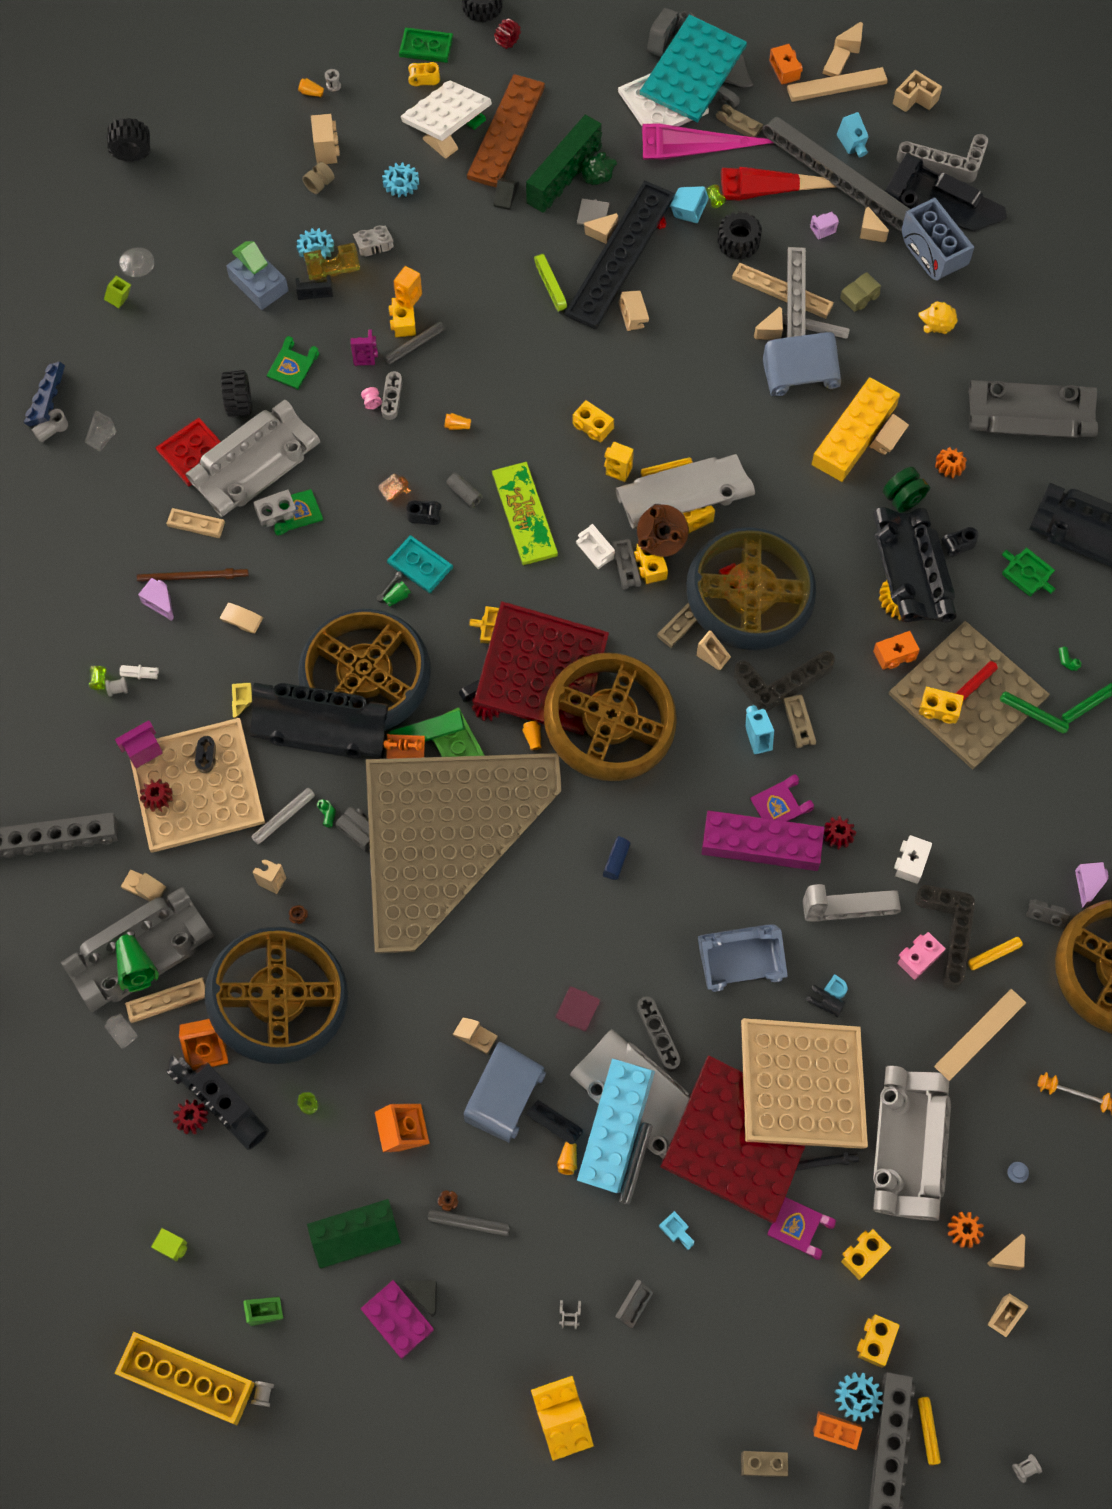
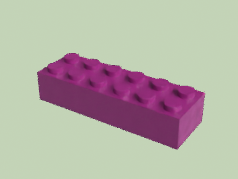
(763, 840)

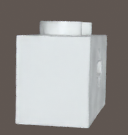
(919, 850)

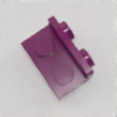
(364, 350)

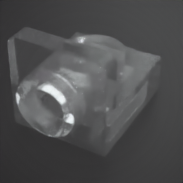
(120, 1030)

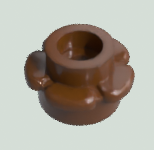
(294, 911)
(448, 1206)

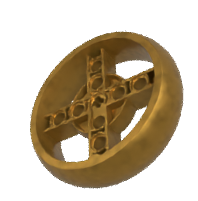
(627, 670)
(1075, 938)

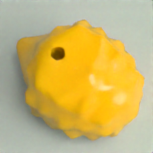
(939, 318)

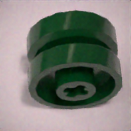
(906, 489)

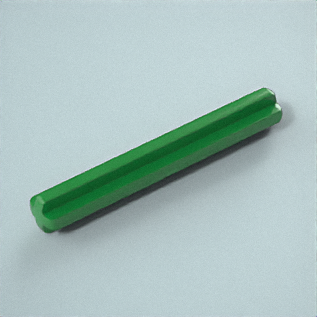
(1087, 704)
(1034, 712)

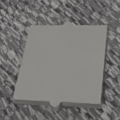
(591, 210)

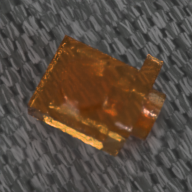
(393, 487)

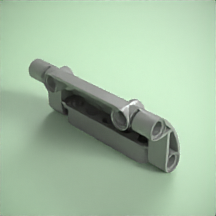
(912, 1144)

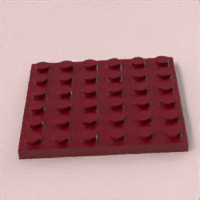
(526, 658)
(713, 1149)

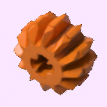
(950, 462)
(971, 1235)

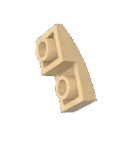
(241, 617)

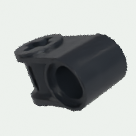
(424, 513)
(957, 542)

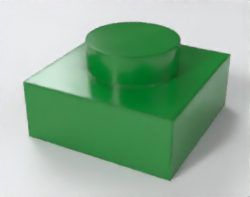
(476, 121)

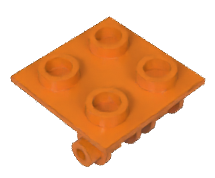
(404, 746)

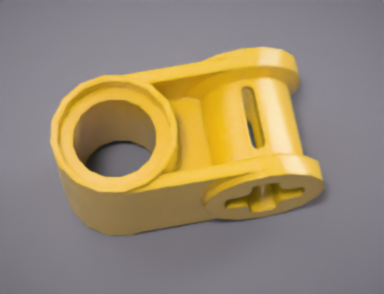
(425, 73)

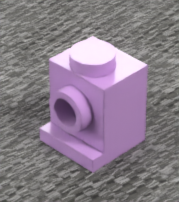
(824, 225)

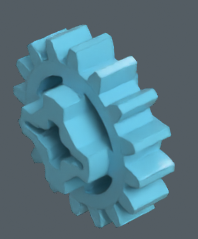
(400, 179)
(315, 241)
(860, 1387)

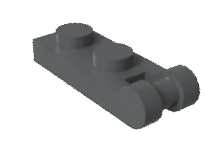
(626, 563)

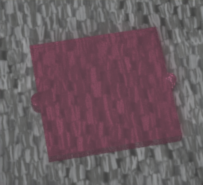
(577, 1008)

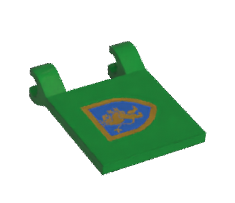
(291, 367)
(306, 512)

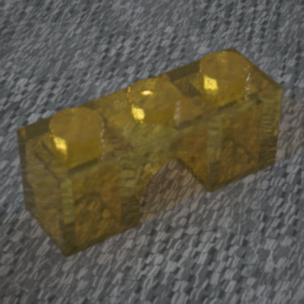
(344, 262)

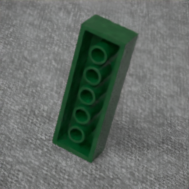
(563, 163)

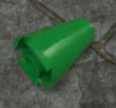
(134, 965)

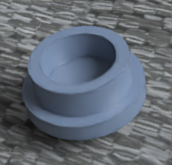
(1018, 1172)

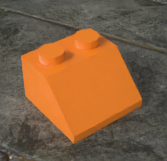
(202, 1044)
(401, 1127)

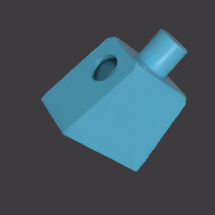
(853, 134)
(689, 203)
(759, 730)

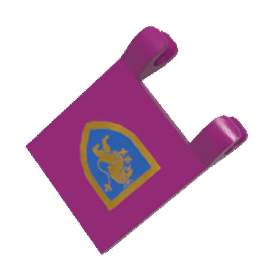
(779, 803)
(797, 1226)

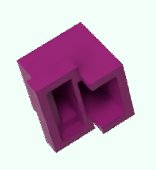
(140, 744)

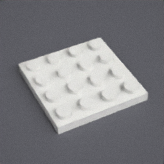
(446, 110)
(647, 110)

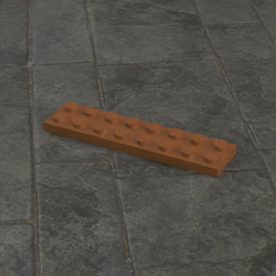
(506, 130)

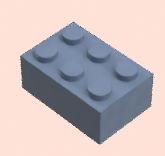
(262, 287)

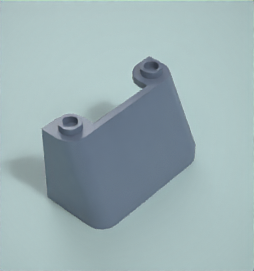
(801, 361)
(742, 955)
(503, 1092)

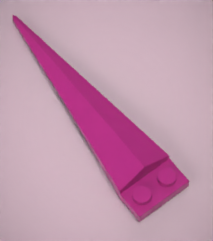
(669, 141)

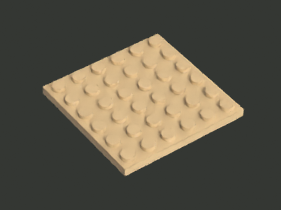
(202, 802)
(803, 1084)

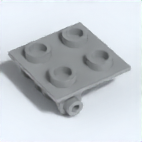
(374, 237)

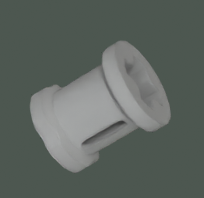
(329, 76)
(116, 686)
(262, 1394)
(1027, 1468)

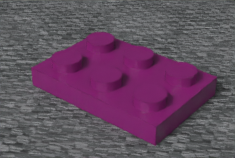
(397, 1319)

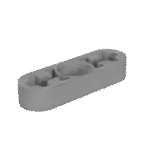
(390, 389)

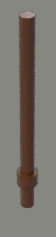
(228, 573)

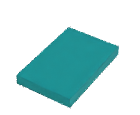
(420, 564)

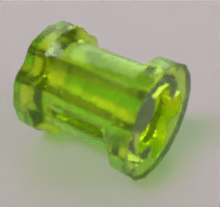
(715, 196)
(97, 677)
(306, 1108)

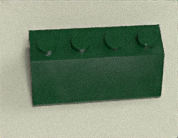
(354, 1233)

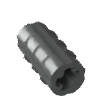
(464, 489)

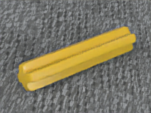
(666, 466)
(995, 953)
(929, 1431)

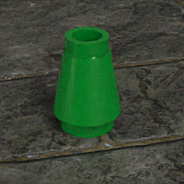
(397, 594)

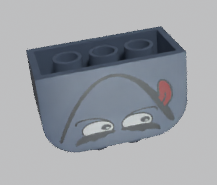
(935, 240)

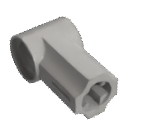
(47, 429)

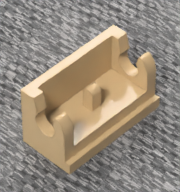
(633, 310)
(889, 435)
(272, 878)

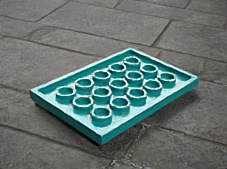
(693, 68)

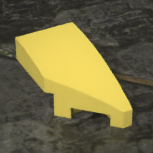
(241, 697)

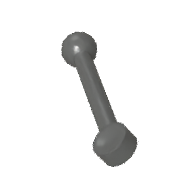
(380, 597)

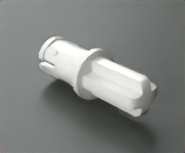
(139, 672)

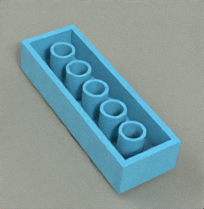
(616, 1125)

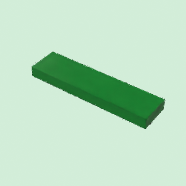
(434, 727)

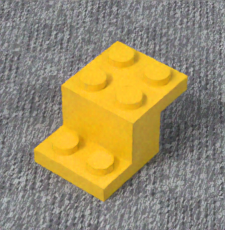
(562, 1418)

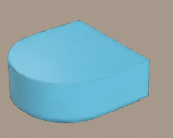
(836, 987)

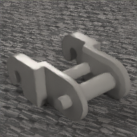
(569, 1323)

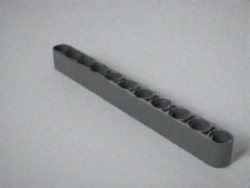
(836, 172)

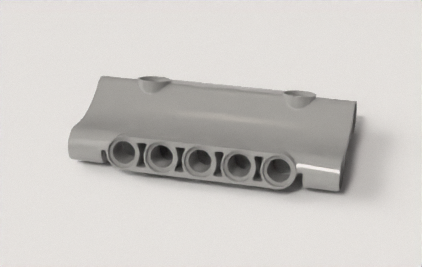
(252, 458)
(687, 487)
(666, 1097)

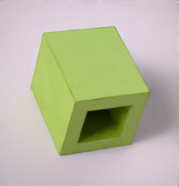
(117, 292)
(169, 1245)

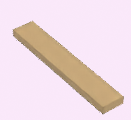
(837, 84)
(778, 289)
(980, 1034)

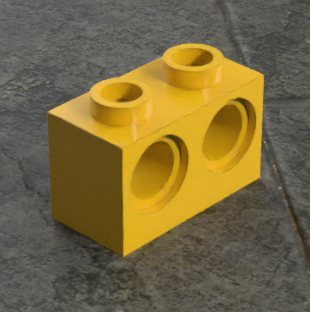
(595, 419)
(619, 461)
(650, 562)
(941, 700)
(868, 1257)
(883, 1343)

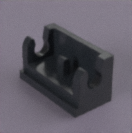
(314, 289)

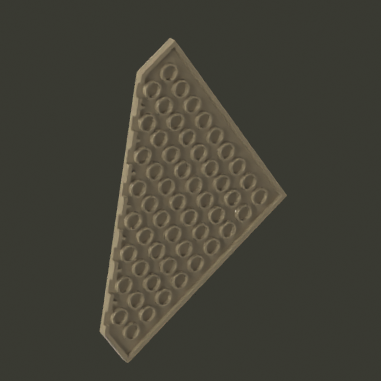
(441, 830)

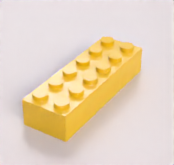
(855, 429)
(185, 1378)

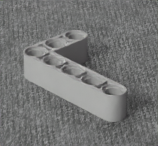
(939, 161)
(822, 907)

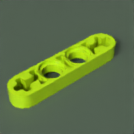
(550, 282)

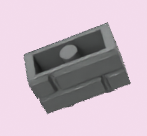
(355, 827)

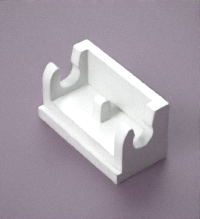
(595, 546)

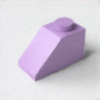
(157, 597)
(1090, 880)

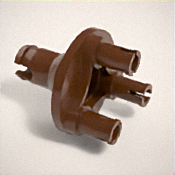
(652, 530)

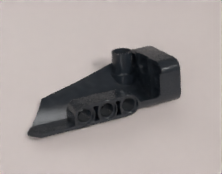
(959, 199)

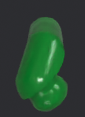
(1068, 662)
(328, 811)

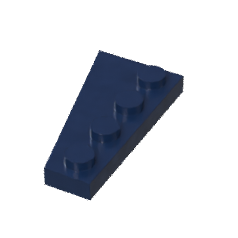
(42, 399)

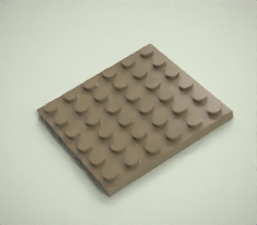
(983, 717)

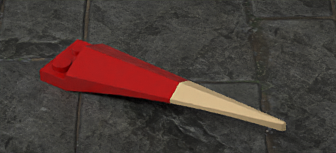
(752, 182)

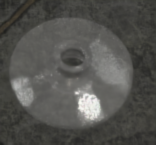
(136, 262)

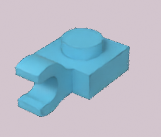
(675, 1229)

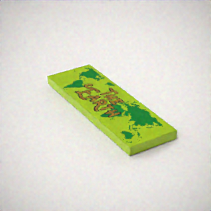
(524, 513)

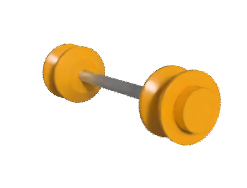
(1051, 1085)

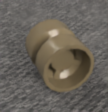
(317, 177)

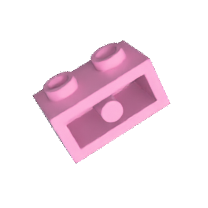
(920, 955)

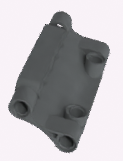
(1033, 409)
(164, 929)

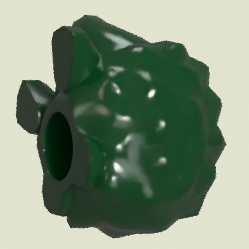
(598, 169)

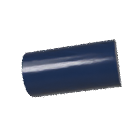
(616, 858)

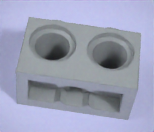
(272, 503)

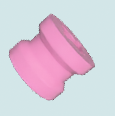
(371, 398)

